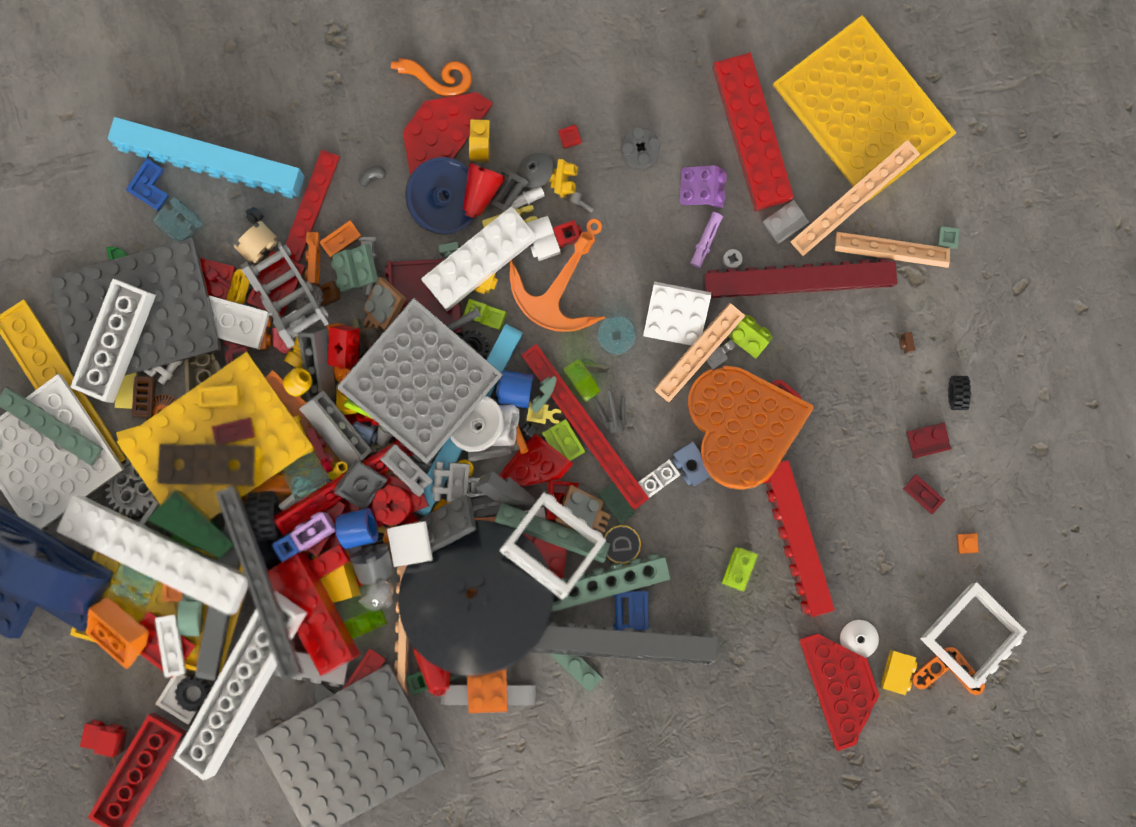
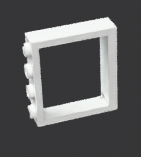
(536, 569)
(1002, 652)

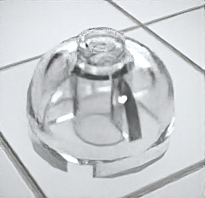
(377, 595)

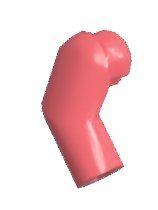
(278, 343)

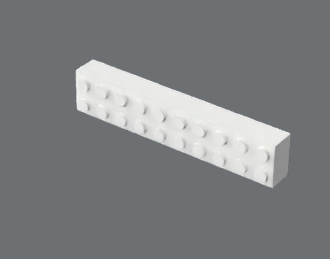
(154, 554)
(234, 695)

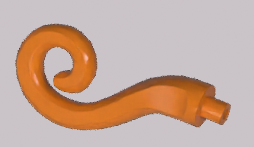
(411, 67)

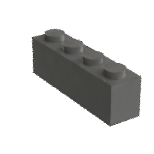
(314, 357)

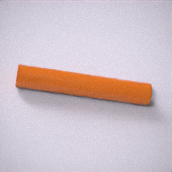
(520, 441)

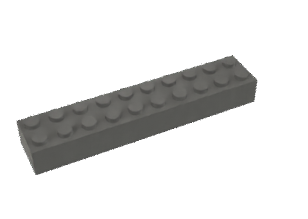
(628, 644)

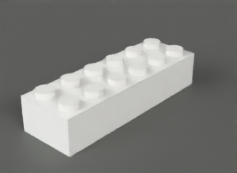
(479, 258)
(113, 341)

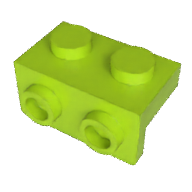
(751, 336)

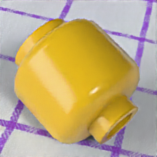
(297, 382)

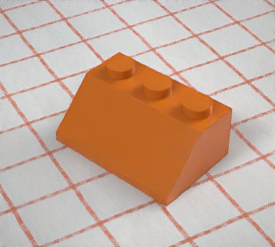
(116, 631)

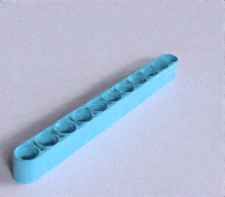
(449, 451)

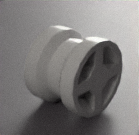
(730, 263)

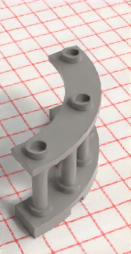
(273, 308)

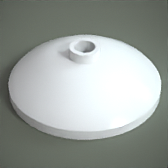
(486, 414)

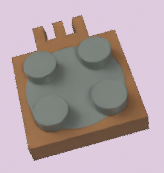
(383, 305)
(584, 507)

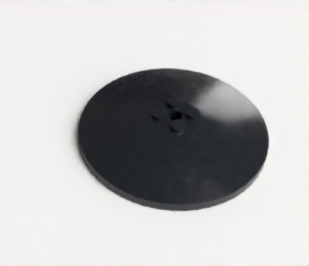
(480, 632)

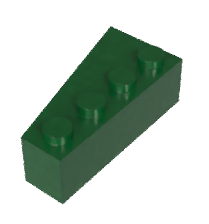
(189, 522)

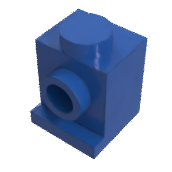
(285, 548)

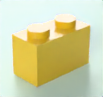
(898, 672)

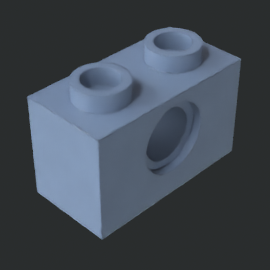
(680, 459)

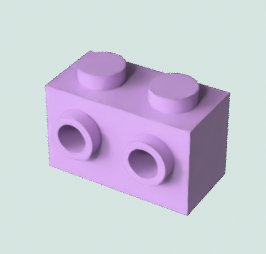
(313, 531)

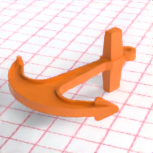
(545, 308)

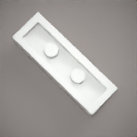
(170, 645)

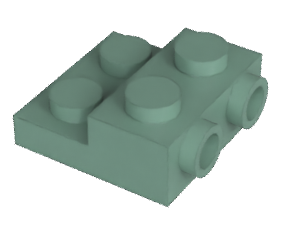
(354, 268)

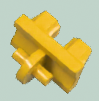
(560, 178)

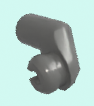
(422, 465)

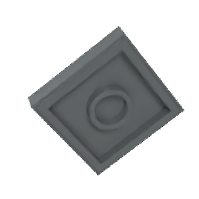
(360, 484)

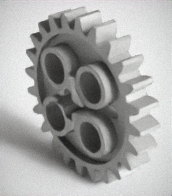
(134, 487)

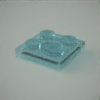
(305, 475)

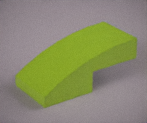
(490, 316)

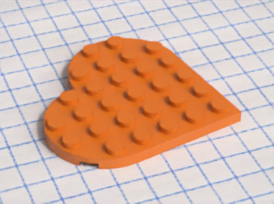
(744, 425)

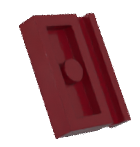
(928, 440)
(319, 445)

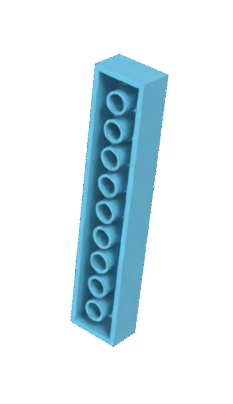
(206, 157)

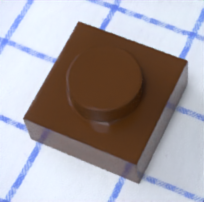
(330, 293)
(907, 343)

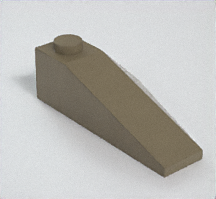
(199, 369)

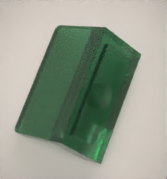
(616, 503)

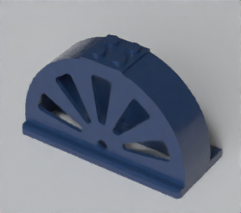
(50, 584)

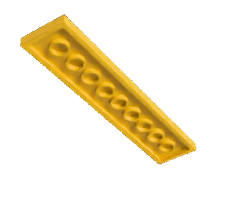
(43, 361)

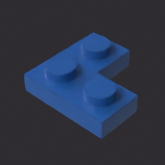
(143, 185)

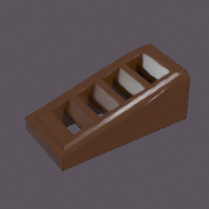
(138, 381)

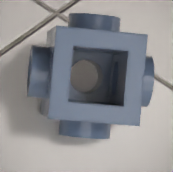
(366, 431)

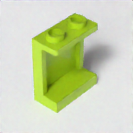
(739, 568)

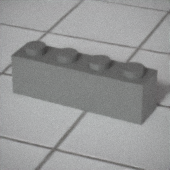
(335, 429)
(309, 670)

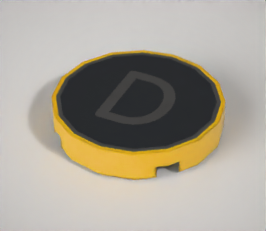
(623, 544)

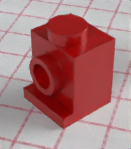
(561, 230)

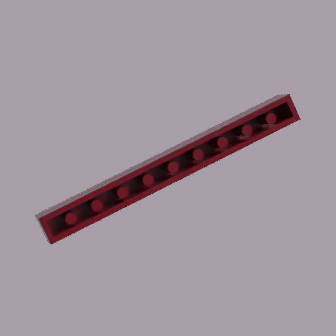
(801, 279)

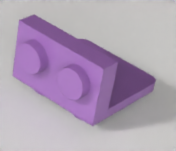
(703, 186)

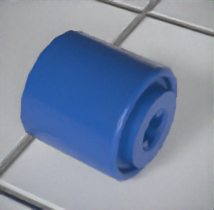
(514, 389)
(356, 528)

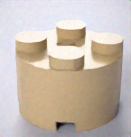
(256, 242)

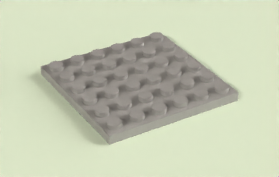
(419, 381)

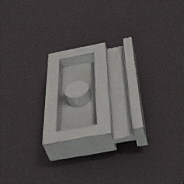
(785, 222)

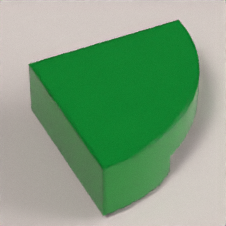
(114, 253)

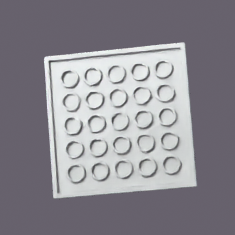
(41, 474)

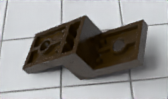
(206, 464)

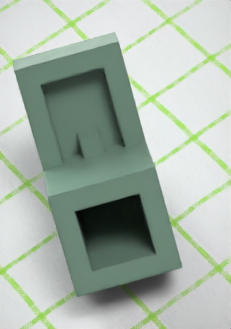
(190, 616)

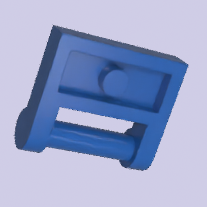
(637, 610)

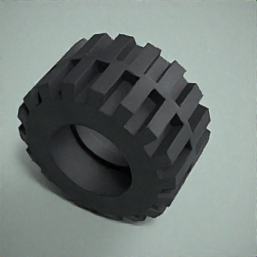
(260, 510)

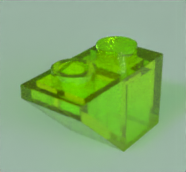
(581, 380)
(365, 623)

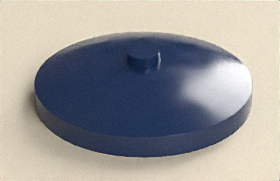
(437, 195)

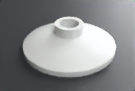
(858, 628)

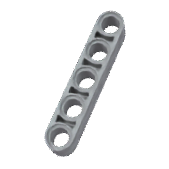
(516, 694)

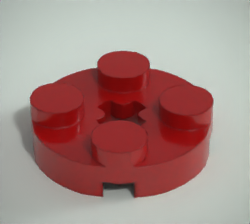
(399, 497)

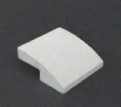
(409, 544)

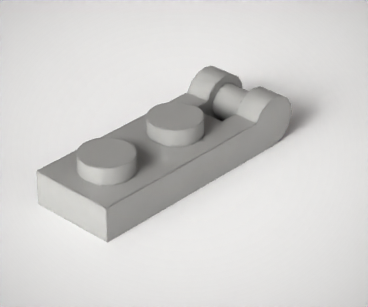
(406, 469)

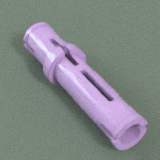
(706, 240)

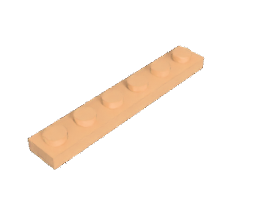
(892, 249)
(699, 352)

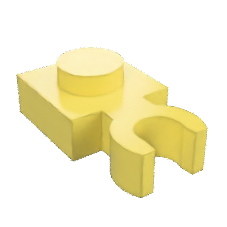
(542, 415)

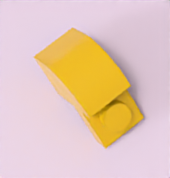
(479, 141)

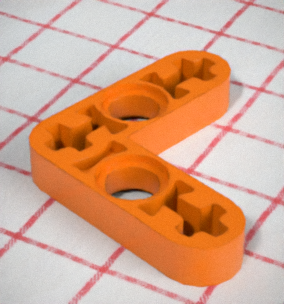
(958, 658)

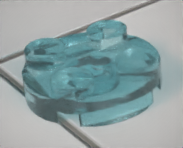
(616, 346)

